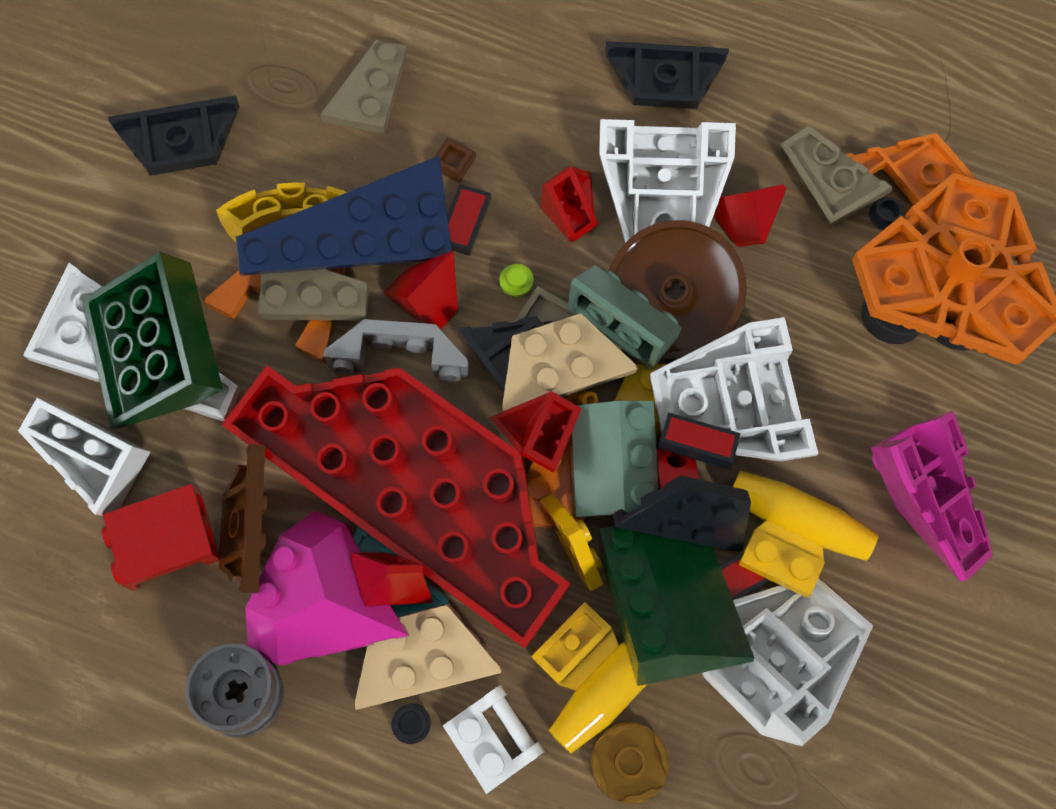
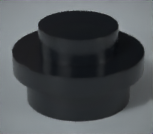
(885, 211)
(411, 723)

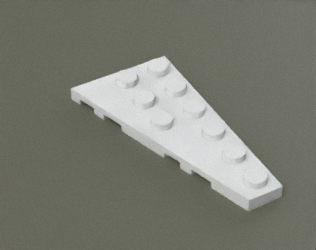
(66, 345)

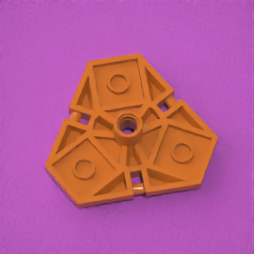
(958, 265)

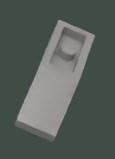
(349, 351)

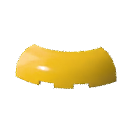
(257, 210)

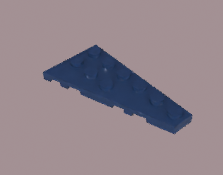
(375, 224)

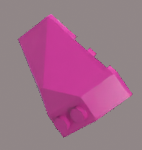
(933, 493)

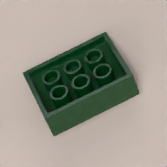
(151, 341)
(671, 606)

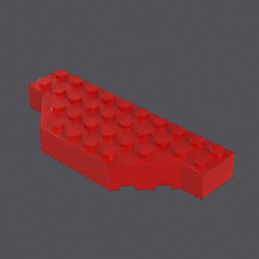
(415, 481)

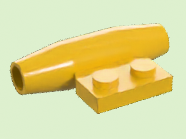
(796, 532)
(591, 663)

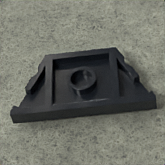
(665, 73)
(178, 134)
(493, 345)
(692, 513)

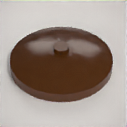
(689, 275)

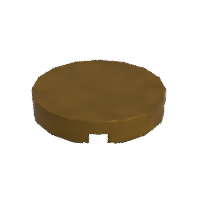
(630, 763)

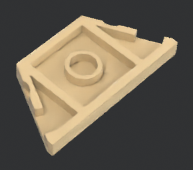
(562, 359)
(433, 657)

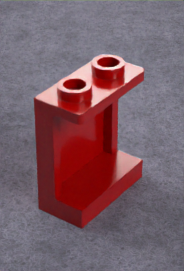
(159, 536)

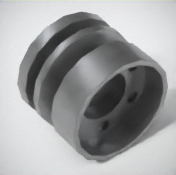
(213, 690)

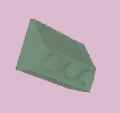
(623, 315)
(613, 457)

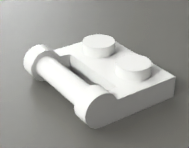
(481, 745)

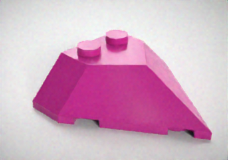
(312, 597)

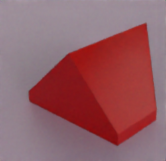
(570, 202)
(749, 214)
(427, 290)
(539, 428)
(389, 579)

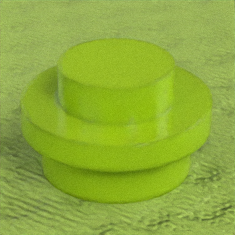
(516, 280)

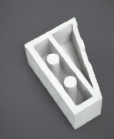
(85, 454)

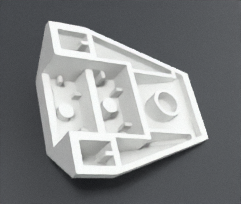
(665, 171)
(741, 387)
(800, 660)

